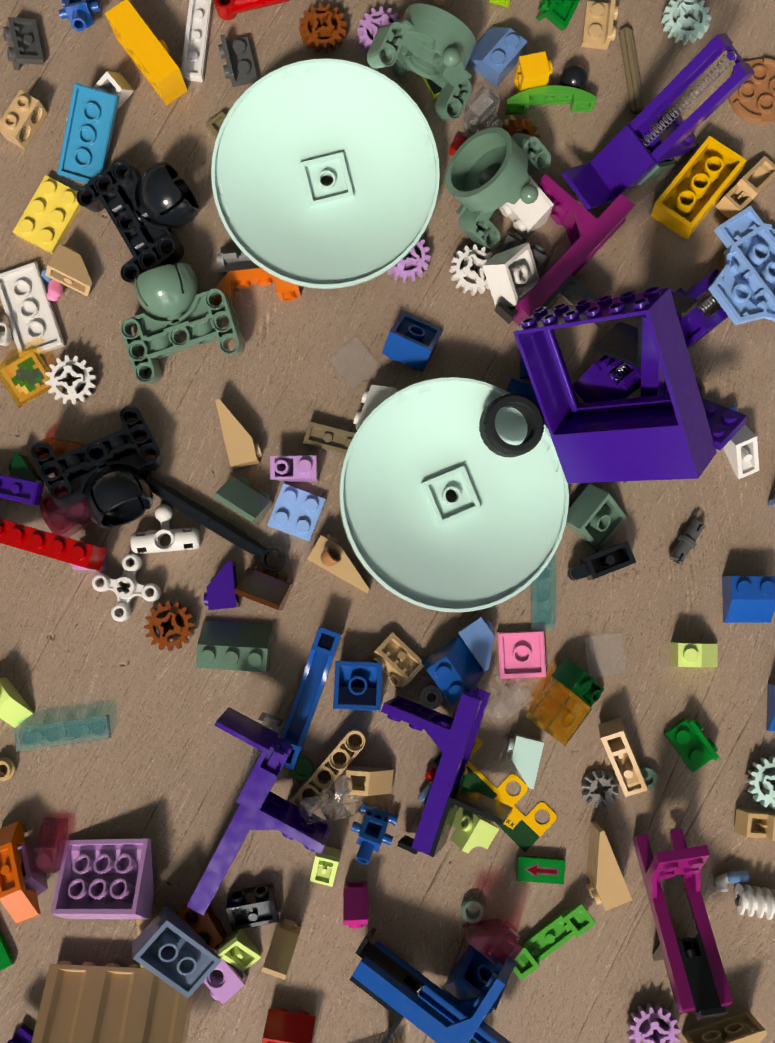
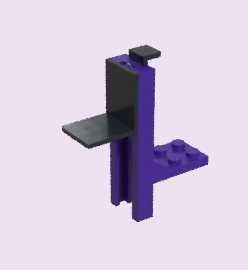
(638, 349)
(455, 740)

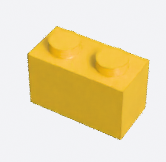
(532, 71)

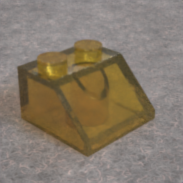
(558, 711)

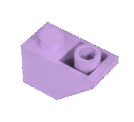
(294, 468)

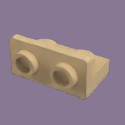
(598, 24)
(397, 660)

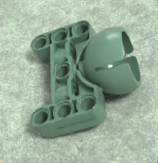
(171, 307)

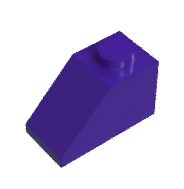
(221, 589)

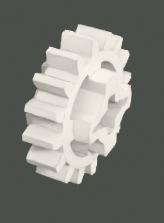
(471, 260)
(68, 366)

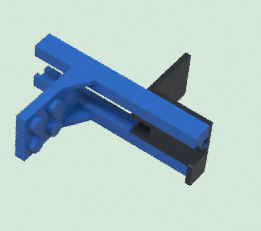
(422, 1002)

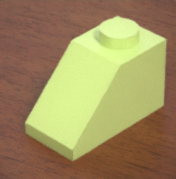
(693, 654)
(12, 705)

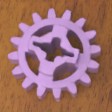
(372, 23)
(414, 262)
(646, 1022)

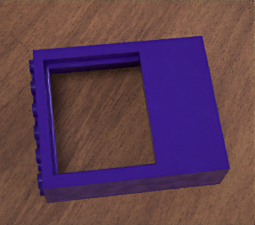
(620, 437)

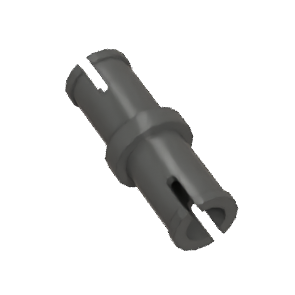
(687, 541)

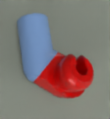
(430, 774)

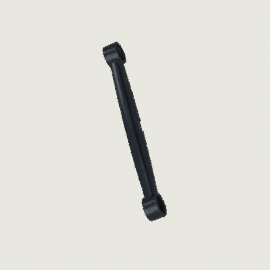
(212, 522)

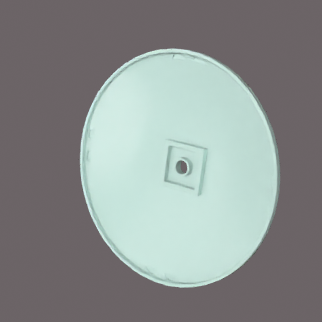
(314, 124)
(438, 550)

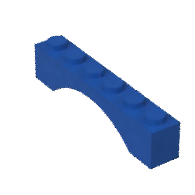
(310, 691)

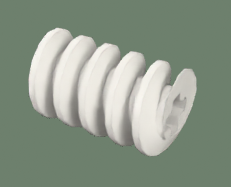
(754, 899)

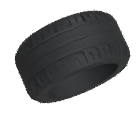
(531, 414)

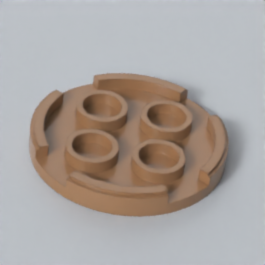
(756, 97)

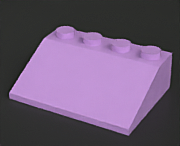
(105, 880)

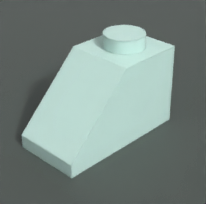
(526, 755)

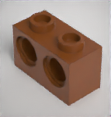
(207, 923)

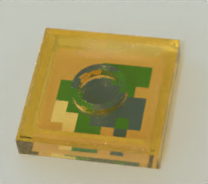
(25, 376)

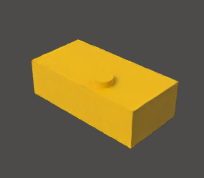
(146, 51)
(698, 187)

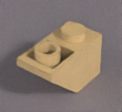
(370, 780)

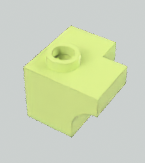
(472, 830)

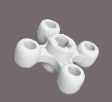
(117, 586)

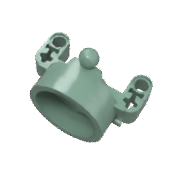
(432, 46)
(489, 173)

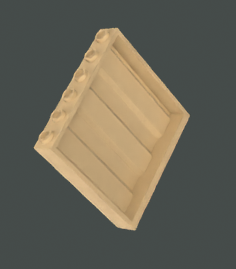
(110, 1006)

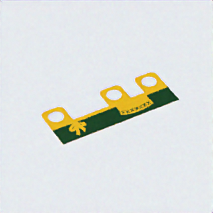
(520, 829)

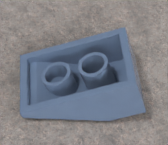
(174, 952)

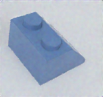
(497, 54)

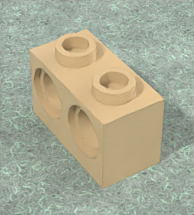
(22, 119)

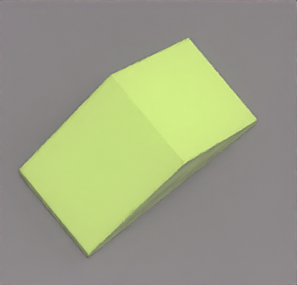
(325, 866)
(238, 950)

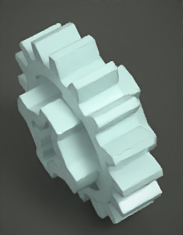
(686, 20)
(766, 794)

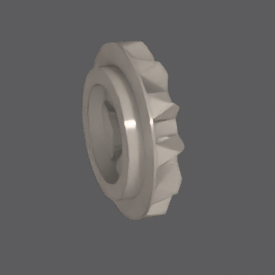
(590, 783)

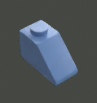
(479, 640)

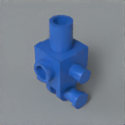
(80, 12)
(372, 831)

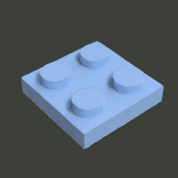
(296, 512)

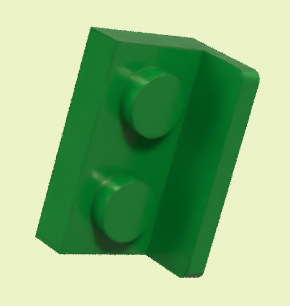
(557, 11)
(691, 743)

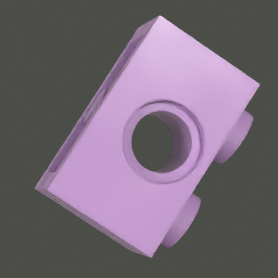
(226, 986)

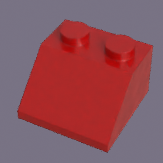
(288, 1027)

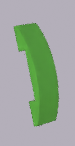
(551, 95)
(550, 937)

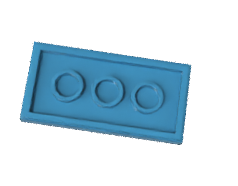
(87, 133)

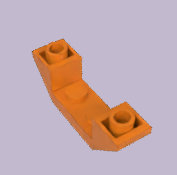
(244, 278)
(18, 901)

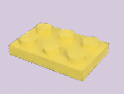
(48, 215)

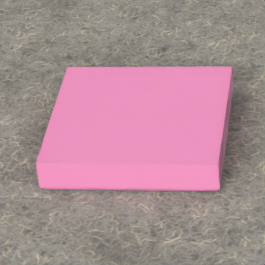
(521, 654)

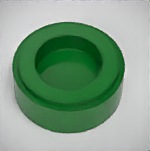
(303, 769)

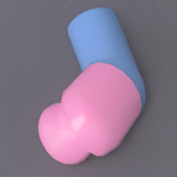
(55, 288)

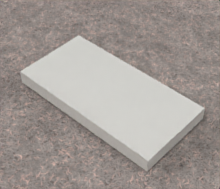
(29, 309)

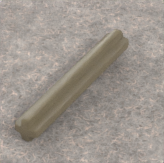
(631, 70)

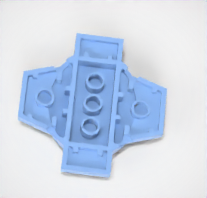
(748, 278)

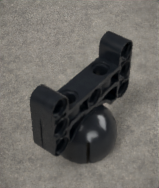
(152, 204)
(110, 481)

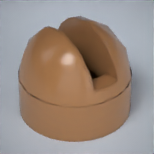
(330, 556)

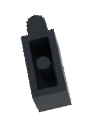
(603, 562)

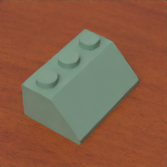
(234, 646)

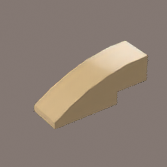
(747, 188)
(755, 824)

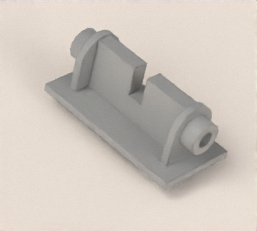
(234, 260)

